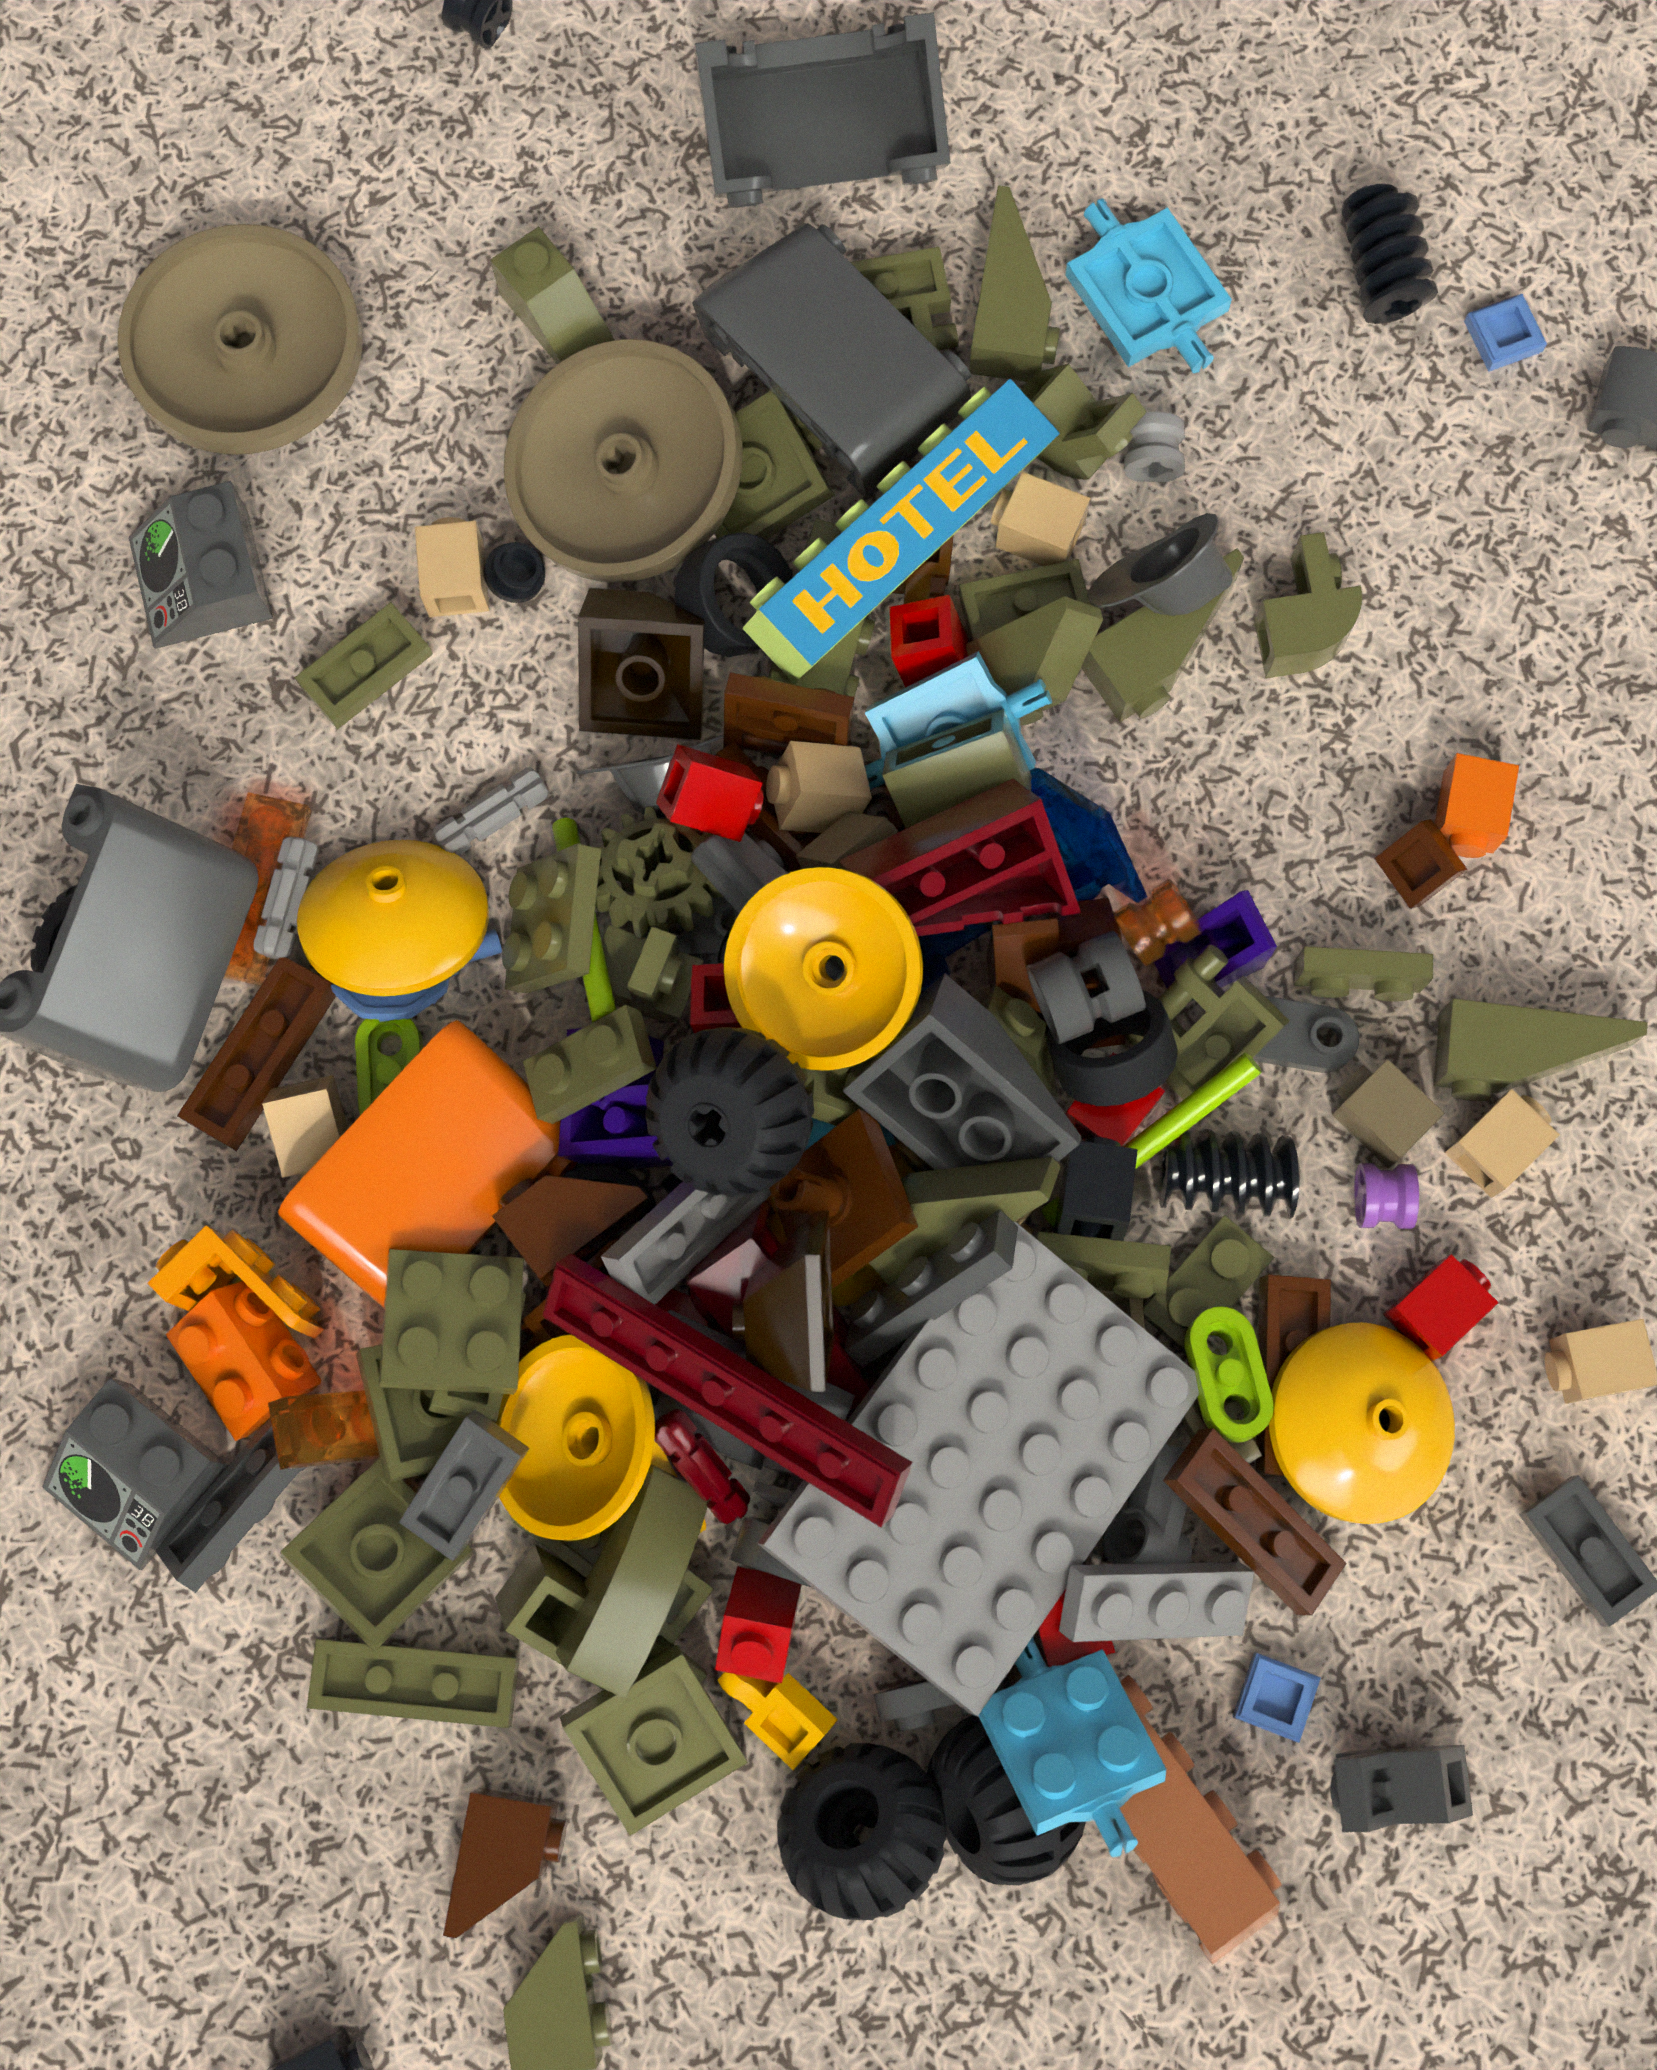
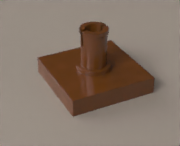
(860, 1187)

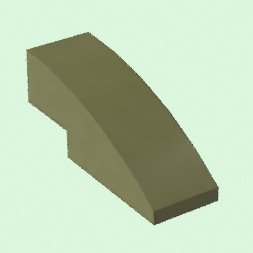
(634, 1584)

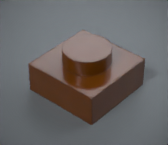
(1420, 863)

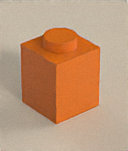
(1476, 804)

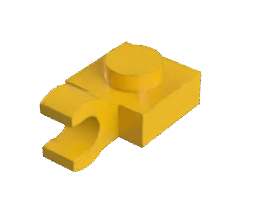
(782, 1714)

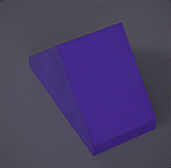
(1235, 930)

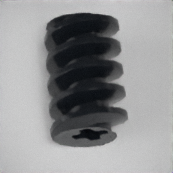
(1388, 252)
(1231, 1171)

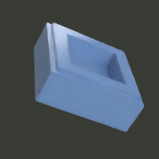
(1505, 332)
(1276, 1697)

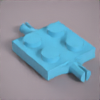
(1148, 286)
(946, 701)
(1072, 1745)

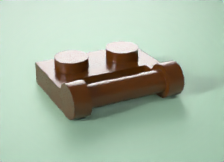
(770, 714)

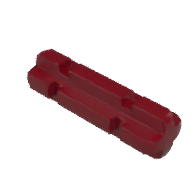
(701, 1466)

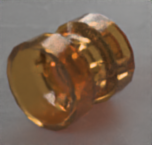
(1157, 922)

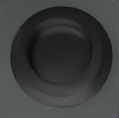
(514, 572)

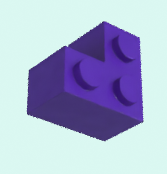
(614, 1126)

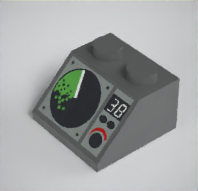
(199, 566)
(130, 1470)

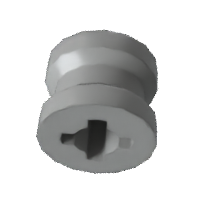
(1155, 448)

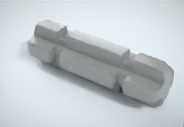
(491, 812)
(284, 897)

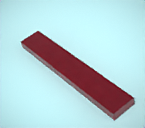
(727, 1390)

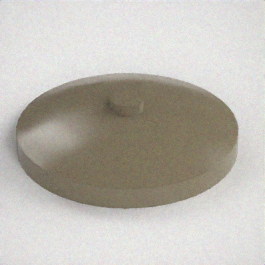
(240, 339)
(623, 460)

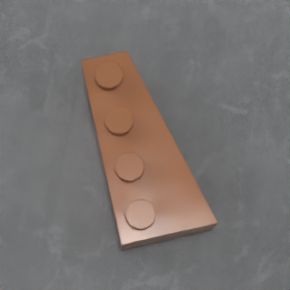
(1193, 1853)

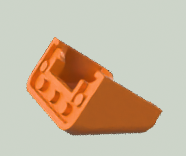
(425, 1161)

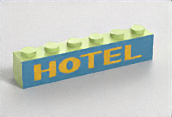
(899, 531)

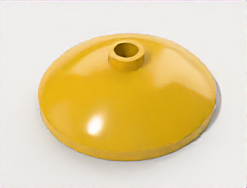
(393, 917)
(780, 960)
(562, 1406)
(1330, 1428)

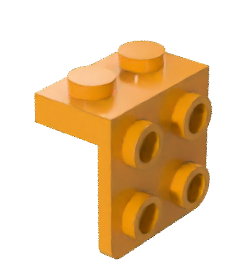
(214, 1261)

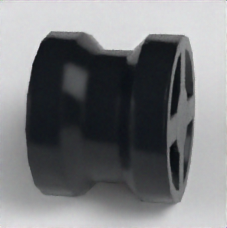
(480, 18)

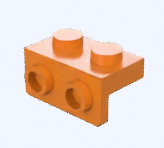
(241, 1356)

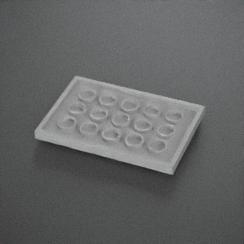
(1024, 1443)

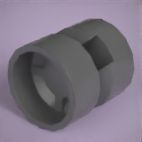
(1063, 993)

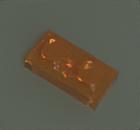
(322, 1429)

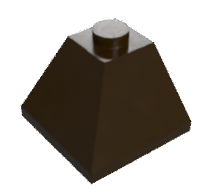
(639, 666)
(790, 1309)

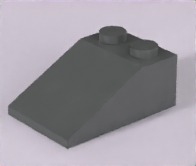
(960, 1088)

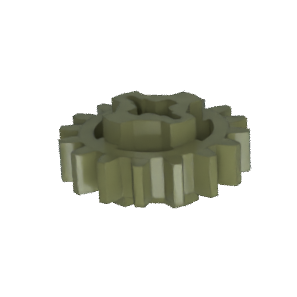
(656, 871)

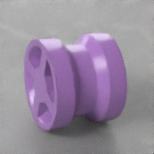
(1386, 1196)

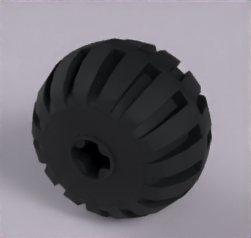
(729, 1111)
(986, 1815)
(818, 1823)

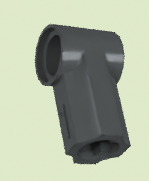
(1152, 1521)

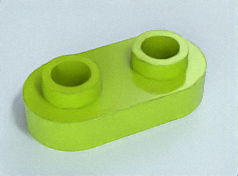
(378, 1070)
(1232, 1376)

